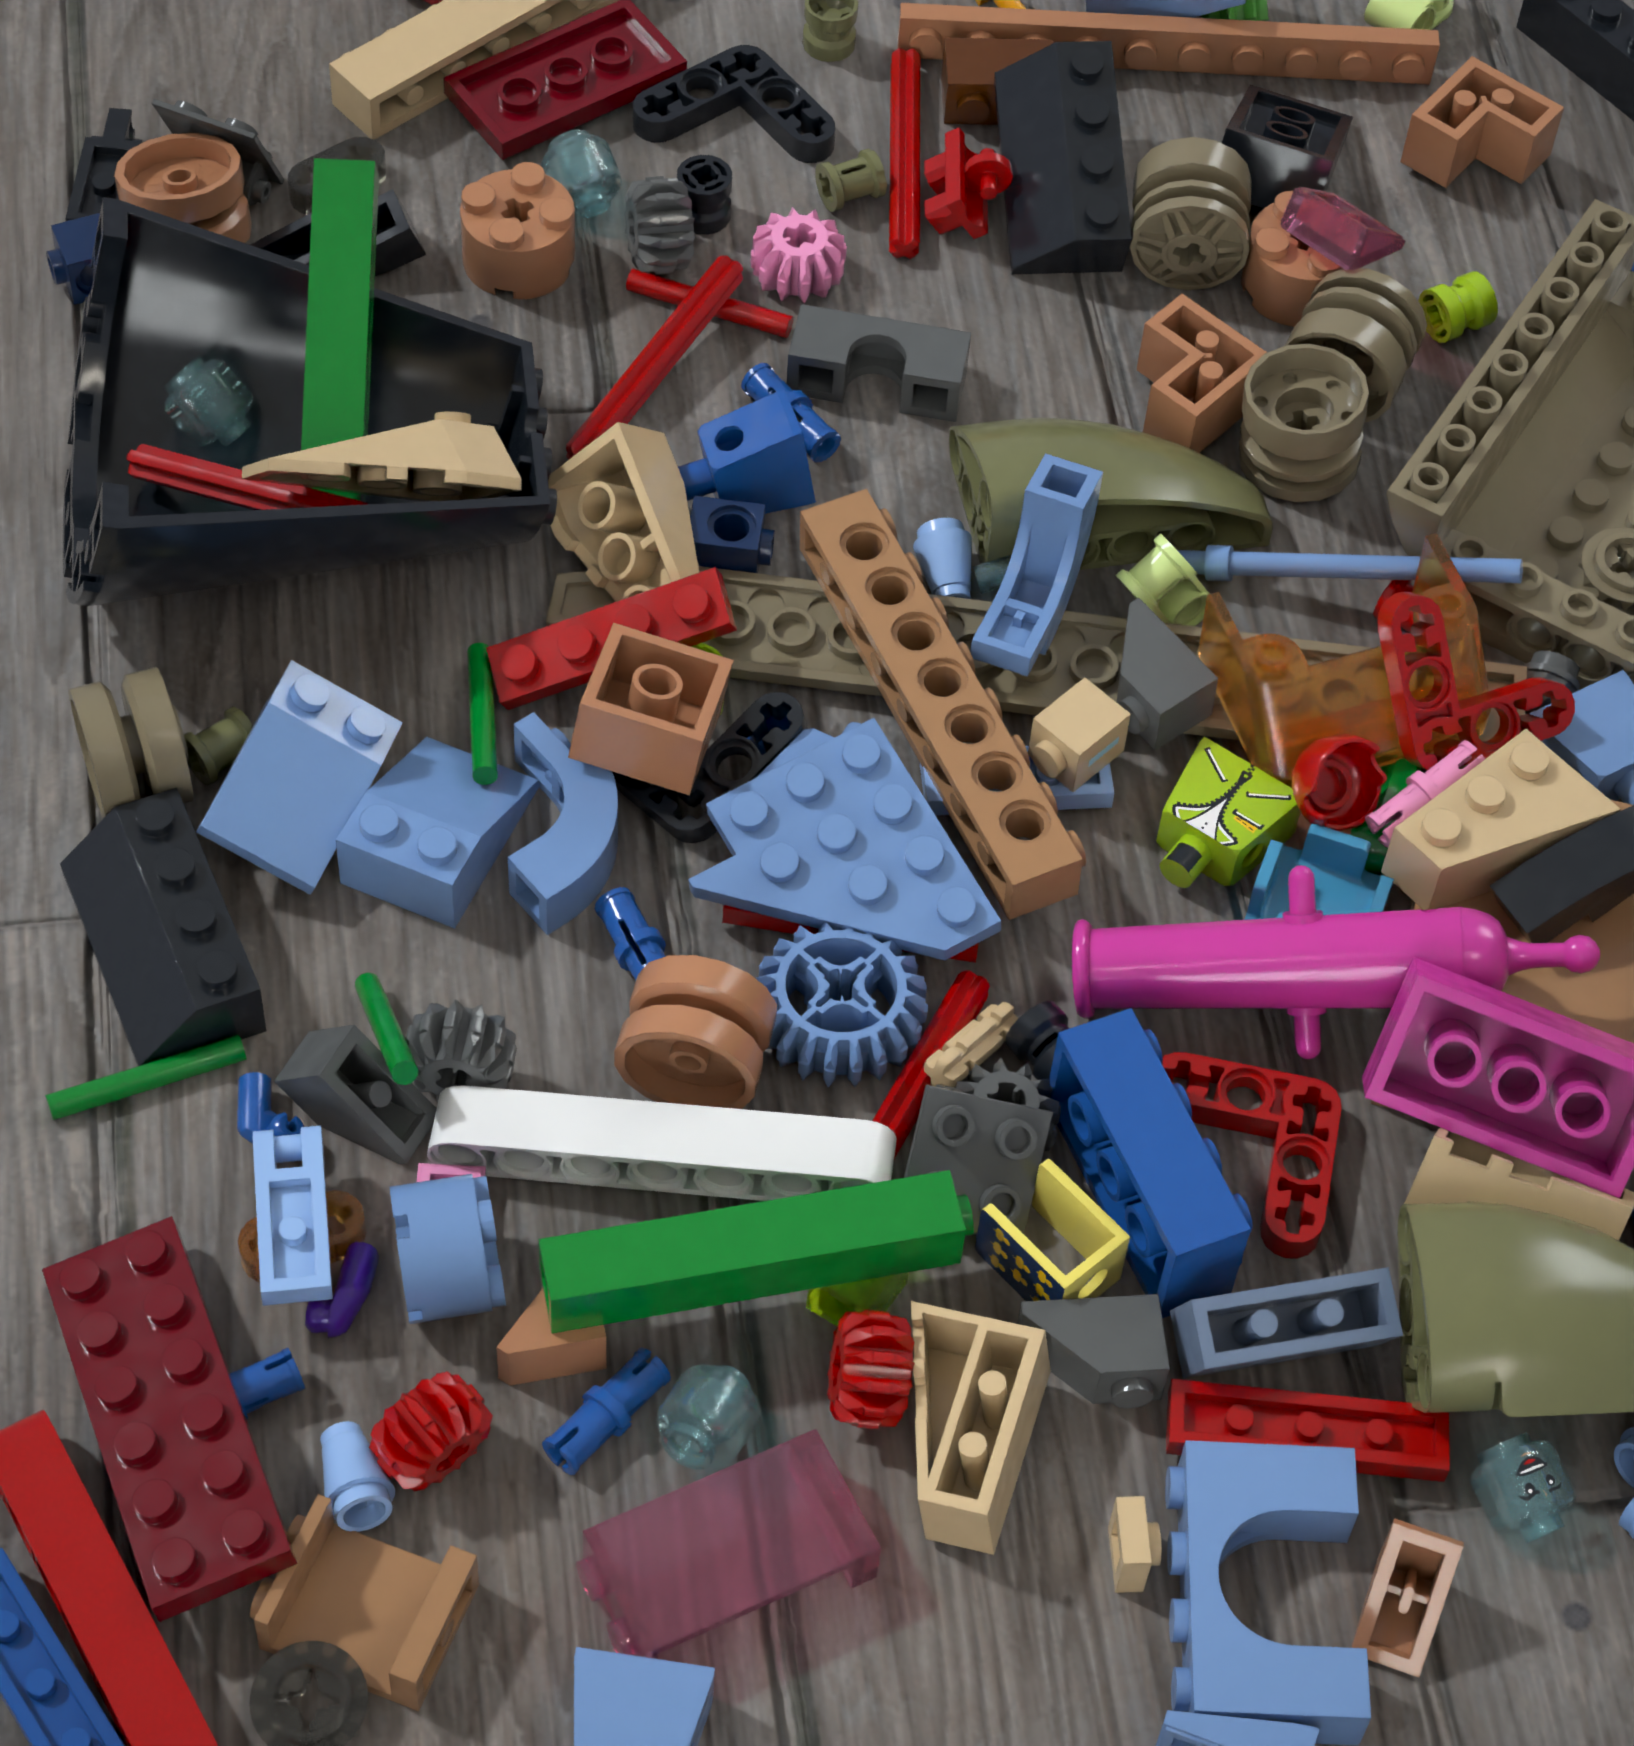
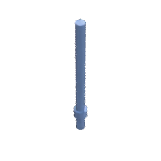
(1222, 562)

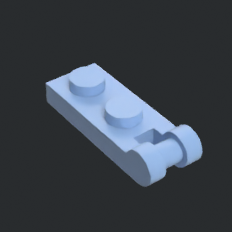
(292, 1217)

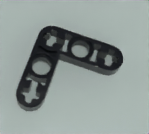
(738, 78)
(708, 784)

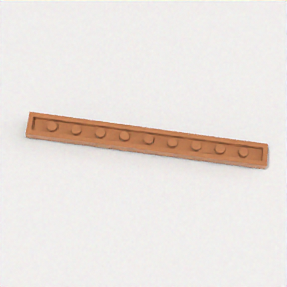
(1190, 42)

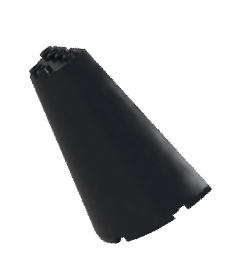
(188, 293)

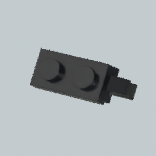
(98, 164)

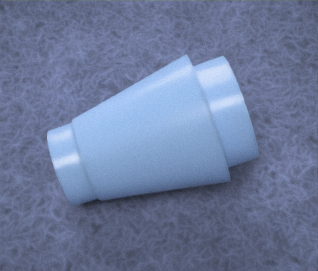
(945, 557)
(354, 1479)

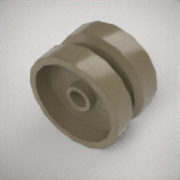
(141, 742)

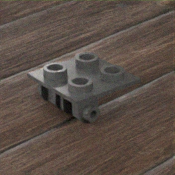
(255, 159)
(985, 1145)

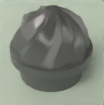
(1555, 668)

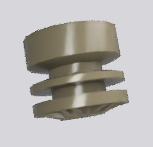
(1191, 213)
(1371, 323)
(1303, 422)

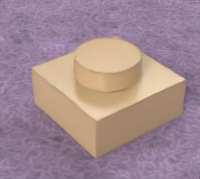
(1133, 1544)

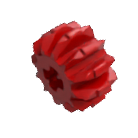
(870, 1369)
(430, 1431)

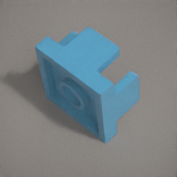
(1338, 871)

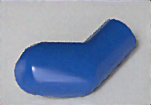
(255, 1110)

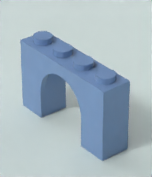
(1239, 1497)

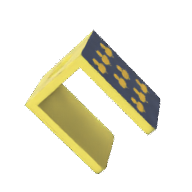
(1073, 1217)

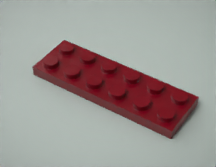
(168, 1420)

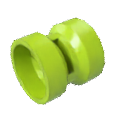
(1453, 308)

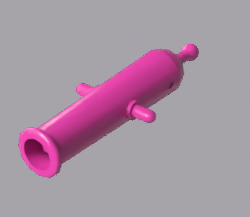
(1300, 960)

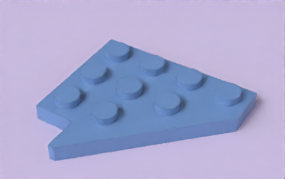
(847, 846)

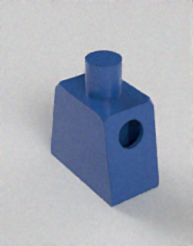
(753, 457)

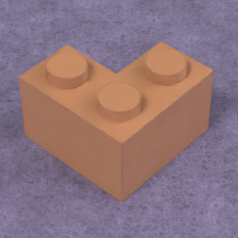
(1484, 119)
(1195, 373)

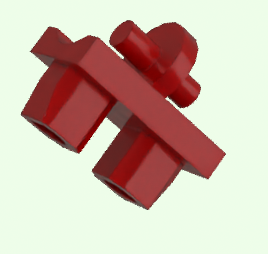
(964, 185)

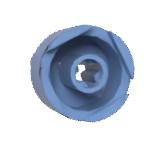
(447, 1248)

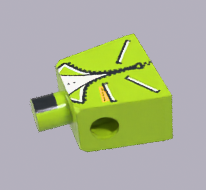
(1222, 818)

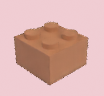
(650, 708)

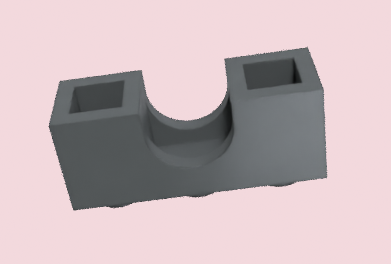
(838, 346)

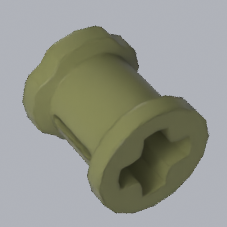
(850, 180)
(217, 745)

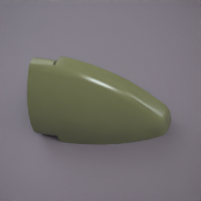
(1144, 490)
(1513, 1312)

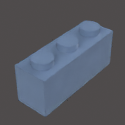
(1285, 1322)

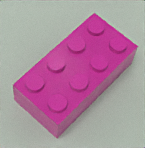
(1508, 1076)

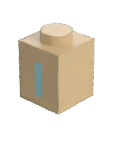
(1078, 735)

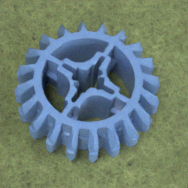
(841, 1026)

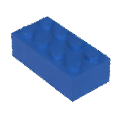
(1148, 1160)

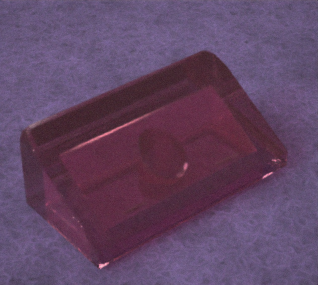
(1338, 229)

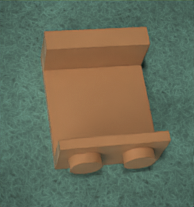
(369, 1600)

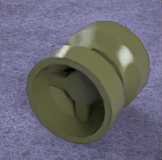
(830, 29)

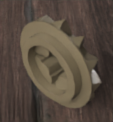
(1600, 561)

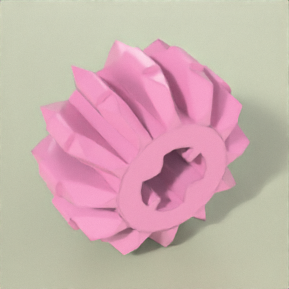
(798, 255)

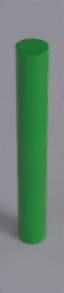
(482, 715)
(386, 1029)
(145, 1077)

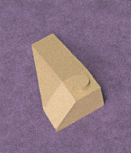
(415, 463)
(625, 512)

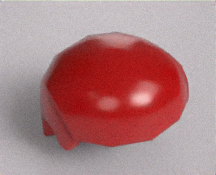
(1338, 781)

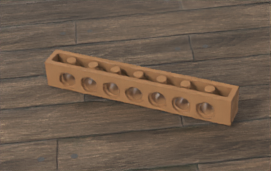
(913, 663)

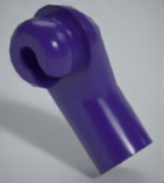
(351, 1291)

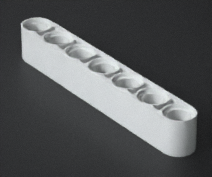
(656, 1144)

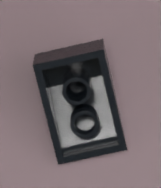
(1285, 142)

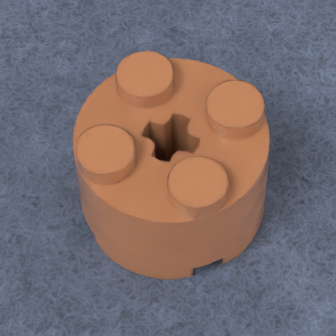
(518, 231)
(1280, 267)

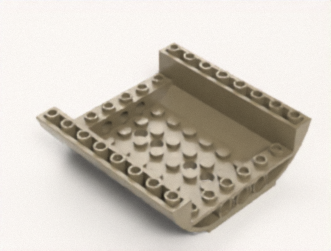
(1542, 456)

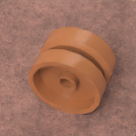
(190, 180)
(695, 1033)

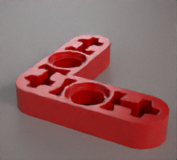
(1441, 709)
(1279, 1119)

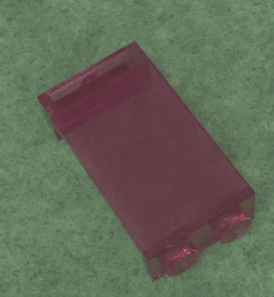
(726, 1547)

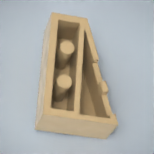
(1491, 823)
(1469, 1171)
(974, 1419)

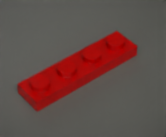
(567, 651)
(1386, 1434)

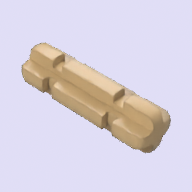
(971, 1045)

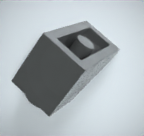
(1161, 680)
(349, 1091)
(1105, 1346)

